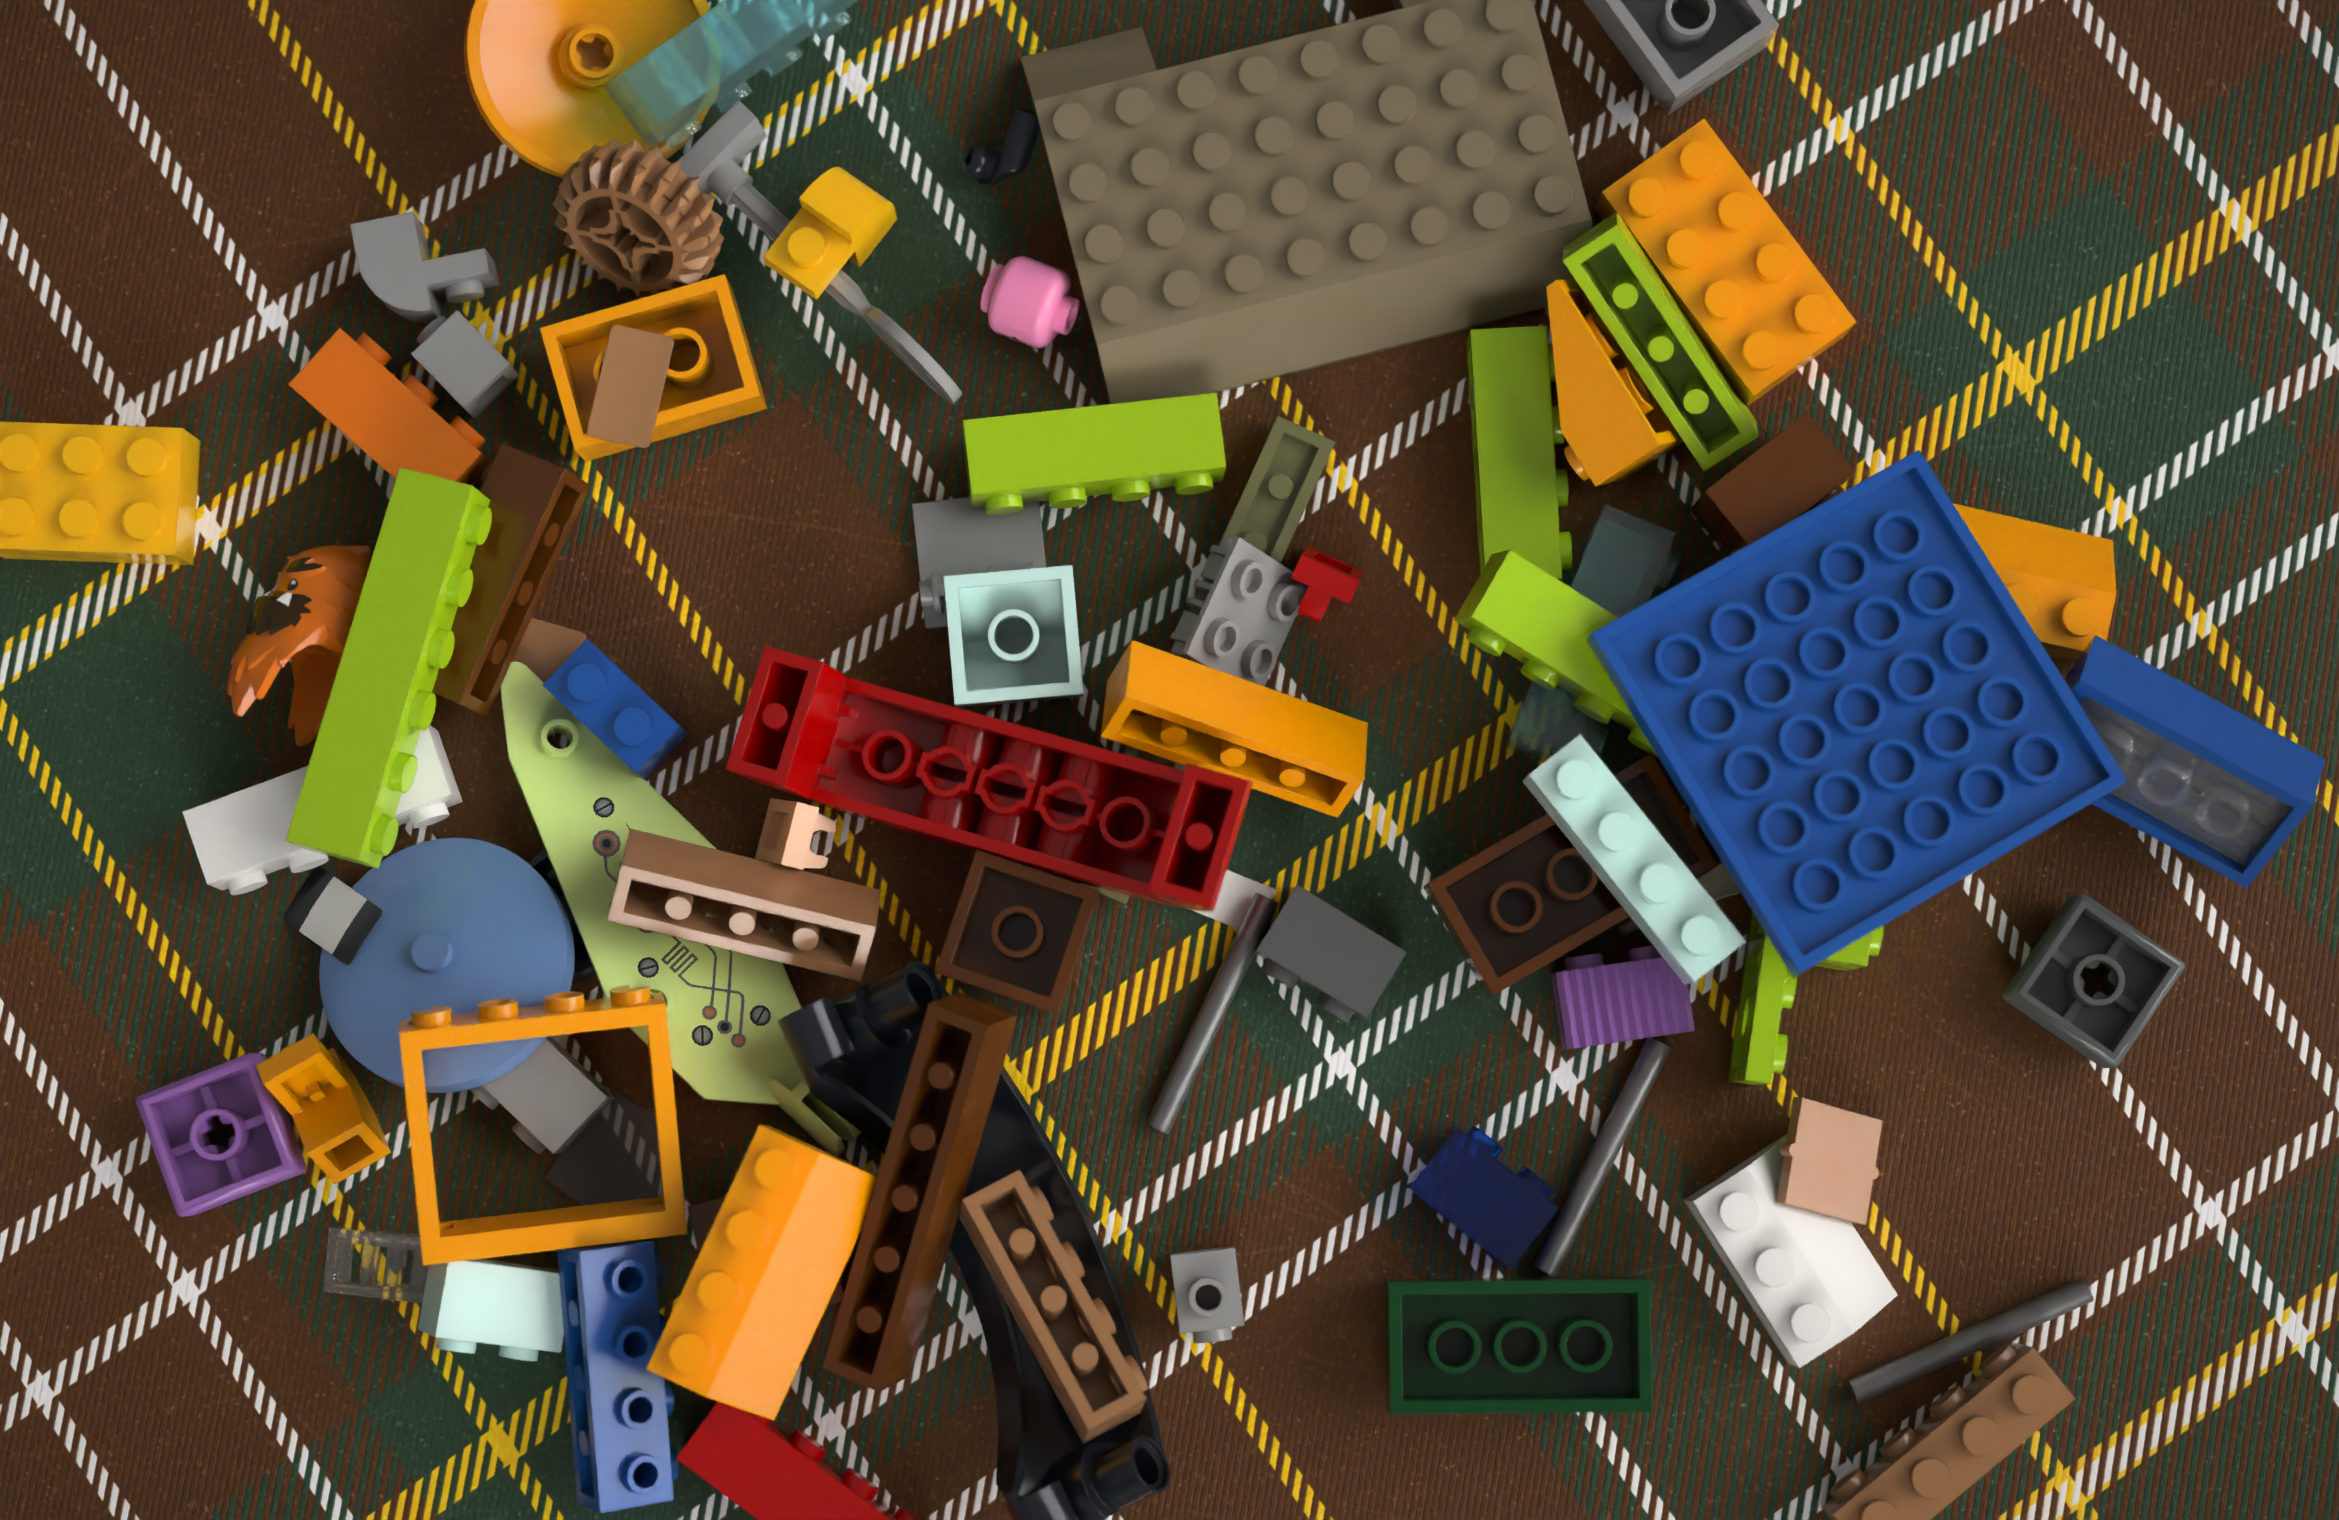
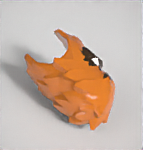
(301, 620)

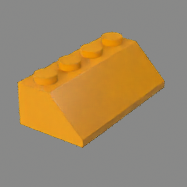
(2053, 574)
(765, 1273)

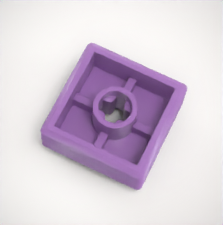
(184, 1116)

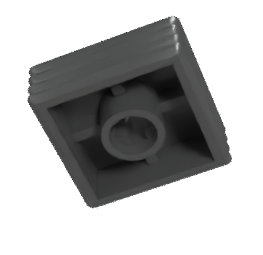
(2134, 972)

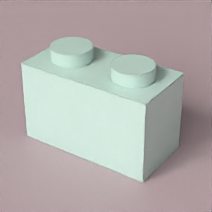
(493, 1305)

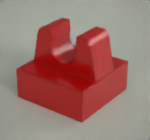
(1325, 579)

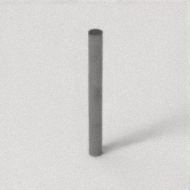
(1212, 1013)
(1602, 1157)
(1970, 1340)

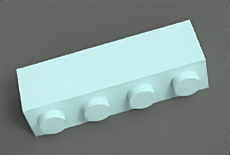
(1633, 861)

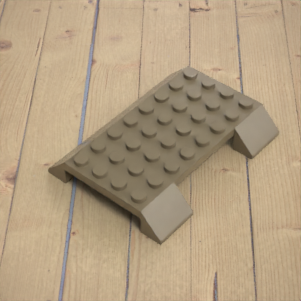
(1308, 191)

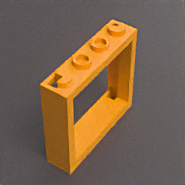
(554, 1227)

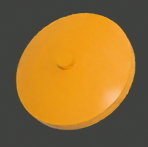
(546, 65)

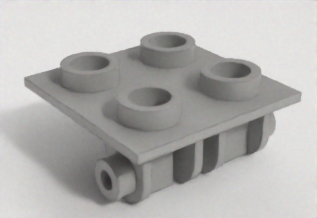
(968, 541)
(1244, 612)

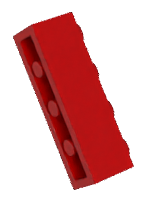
(778, 1473)

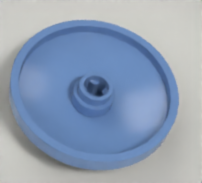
(453, 932)

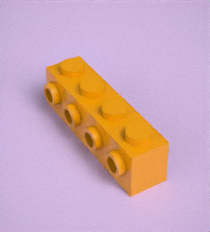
(1235, 728)

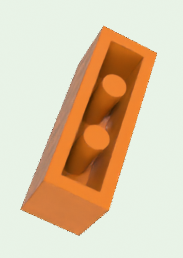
(387, 416)

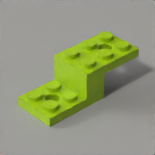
(1765, 991)

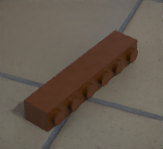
(919, 1191)

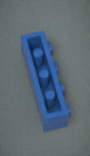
(613, 1399)

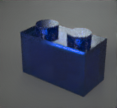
(1483, 1195)

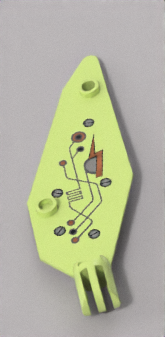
(716, 999)

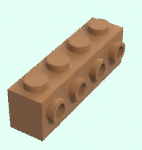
(745, 905)
(1052, 1305)
(1957, 1443)

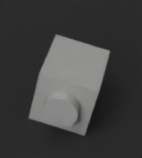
(463, 362)

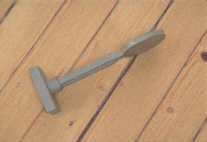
(717, 162)

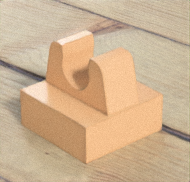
(789, 833)

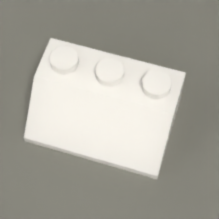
(1795, 1267)

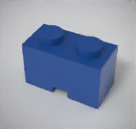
(615, 709)

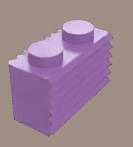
(1619, 1000)

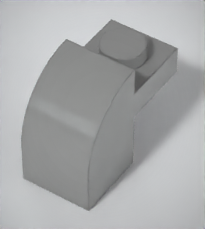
(399, 269)

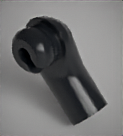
(1004, 157)

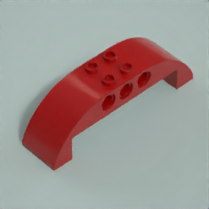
(989, 784)

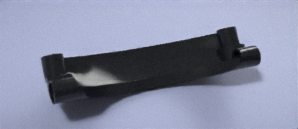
(857, 1064)

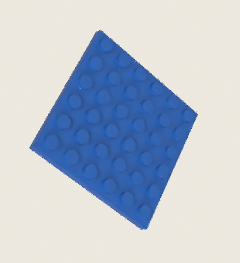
(1856, 712)

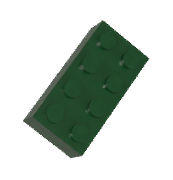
(1518, 1345)

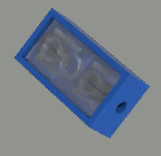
(2193, 765)

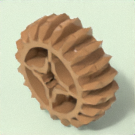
(638, 219)

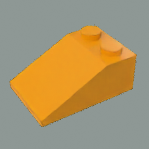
(1602, 400)

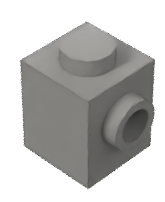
(1207, 1293)

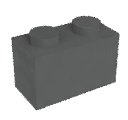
(1329, 954)

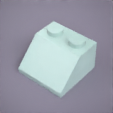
(1013, 636)

